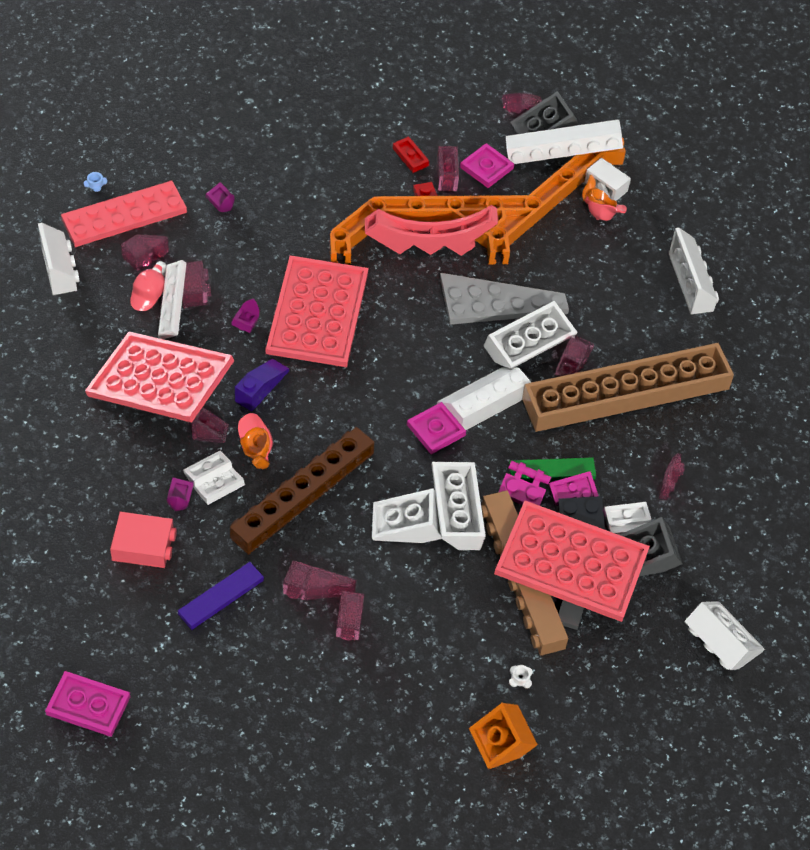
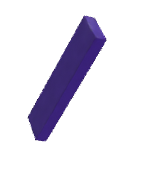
(220, 595)

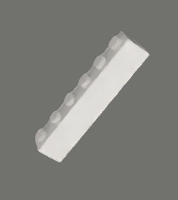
(564, 142)

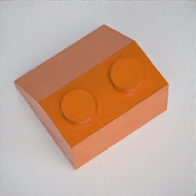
(503, 735)

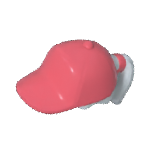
(148, 287)

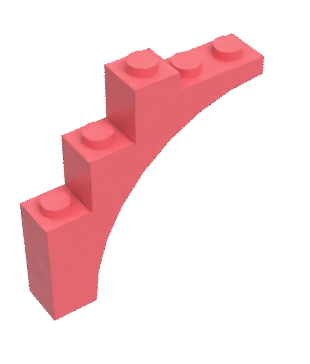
(430, 236)

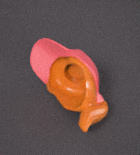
(599, 203)
(255, 439)

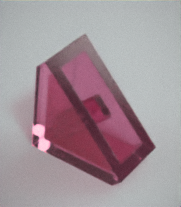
(209, 427)

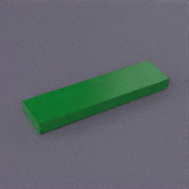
(558, 468)

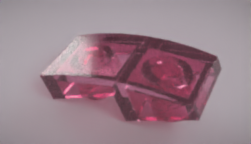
(518, 101)
(671, 476)

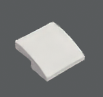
(214, 477)

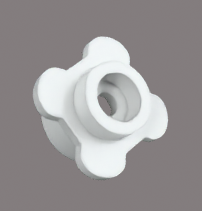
(520, 670)

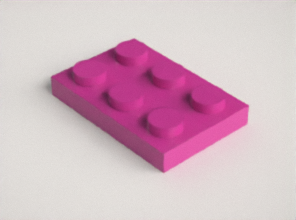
(88, 703)

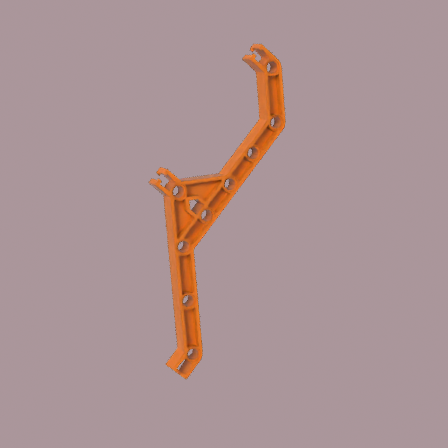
(514, 212)

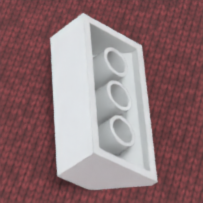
(692, 273)
(529, 336)
(486, 396)
(459, 504)

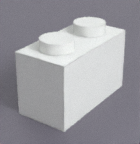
(608, 179)

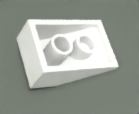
(407, 518)

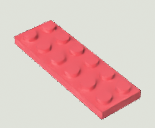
(123, 213)

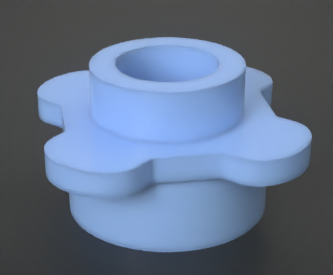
(95, 181)

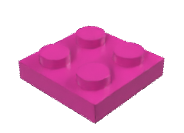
(487, 165)
(436, 428)

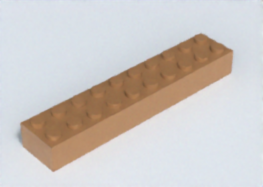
(627, 387)

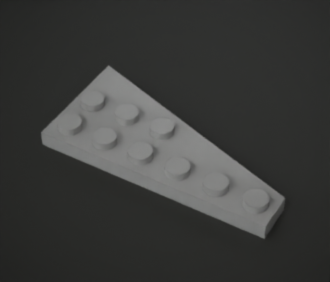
(483, 300)

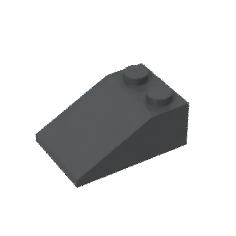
(546, 115)
(662, 550)

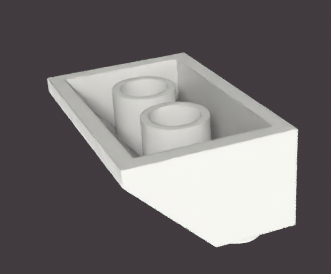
(58, 260)
(723, 635)

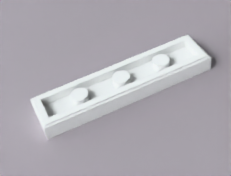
(172, 300)

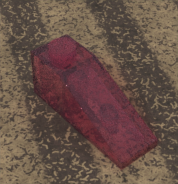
(314, 583)

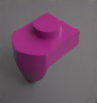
(221, 198)
(247, 316)
(179, 494)

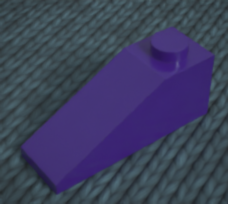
(259, 383)

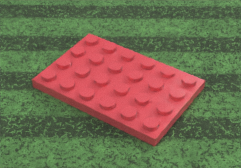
(317, 311)
(160, 376)
(572, 560)

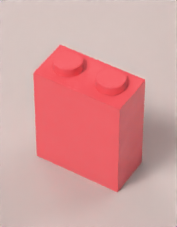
(143, 540)

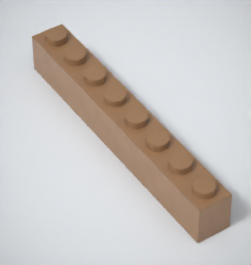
(538, 607)

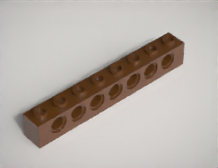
(250, 538)

